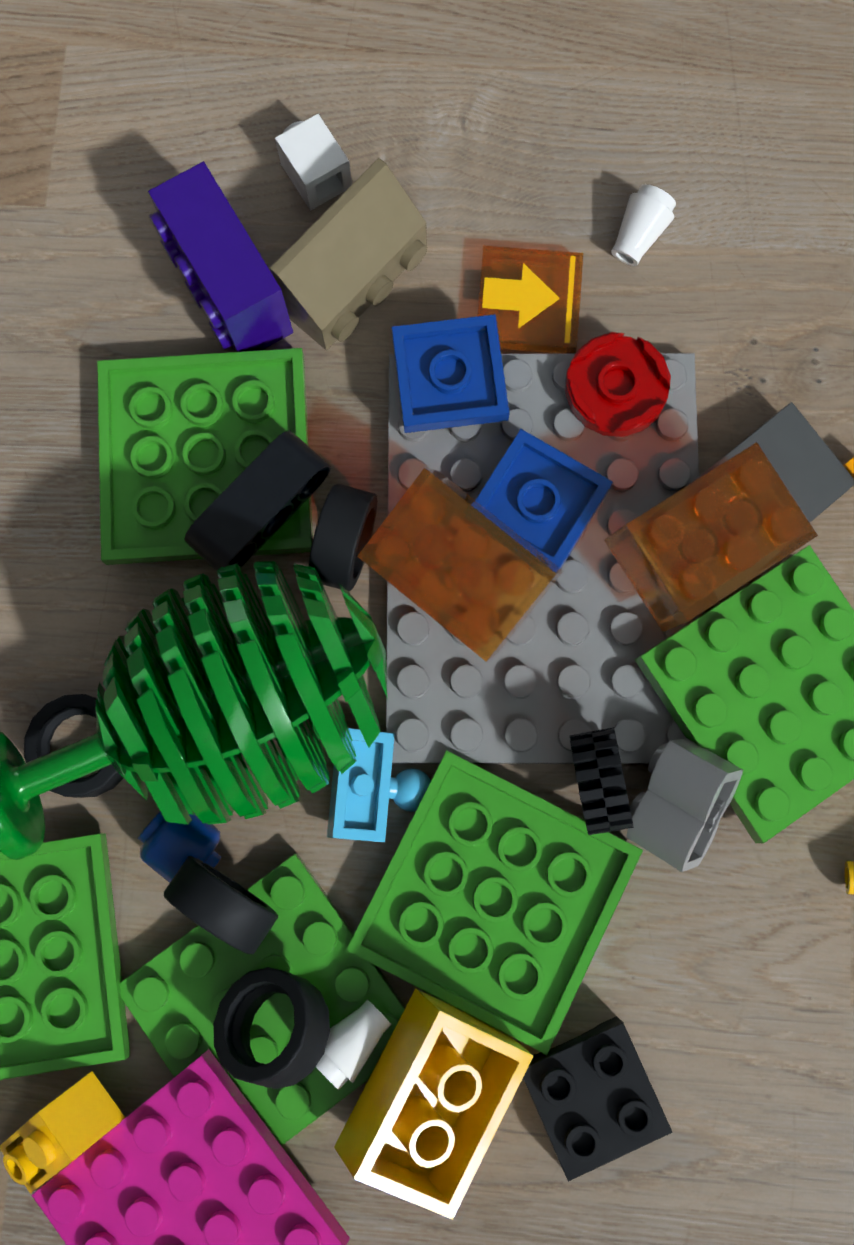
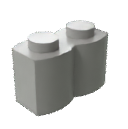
(682, 802)

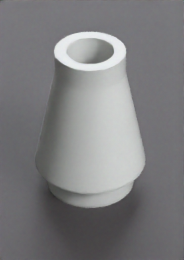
(644, 221)
(351, 1044)

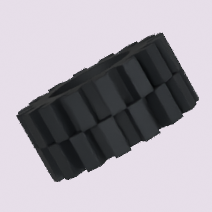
(601, 781)

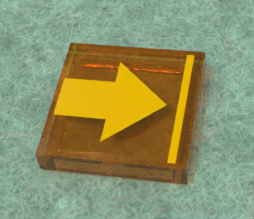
(532, 297)

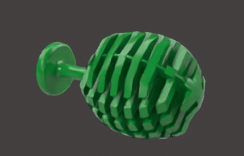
(215, 704)

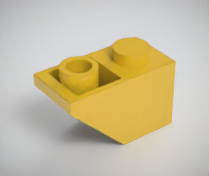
(60, 1133)

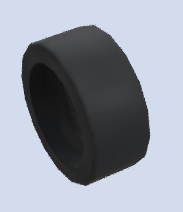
(341, 534)
(41, 731)
(220, 905)
(236, 1017)

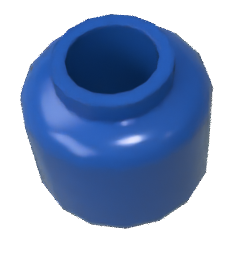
(169, 844)

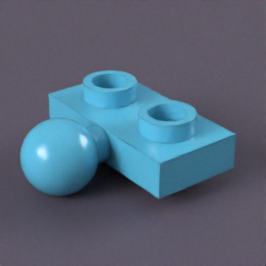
(364, 790)

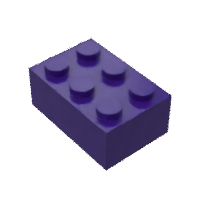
(219, 261)

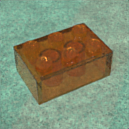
(710, 538)
(459, 563)

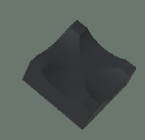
(595, 1099)

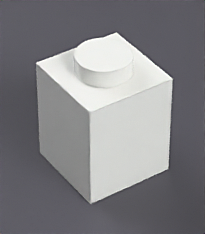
(313, 161)

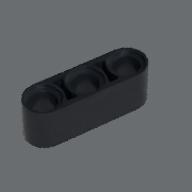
(257, 502)

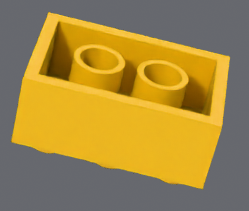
(432, 1105)

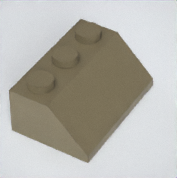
(351, 256)

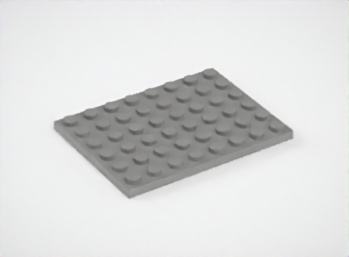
(576, 650)

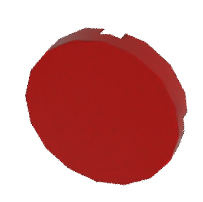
(617, 384)

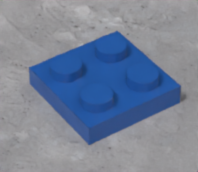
(450, 373)
(544, 496)

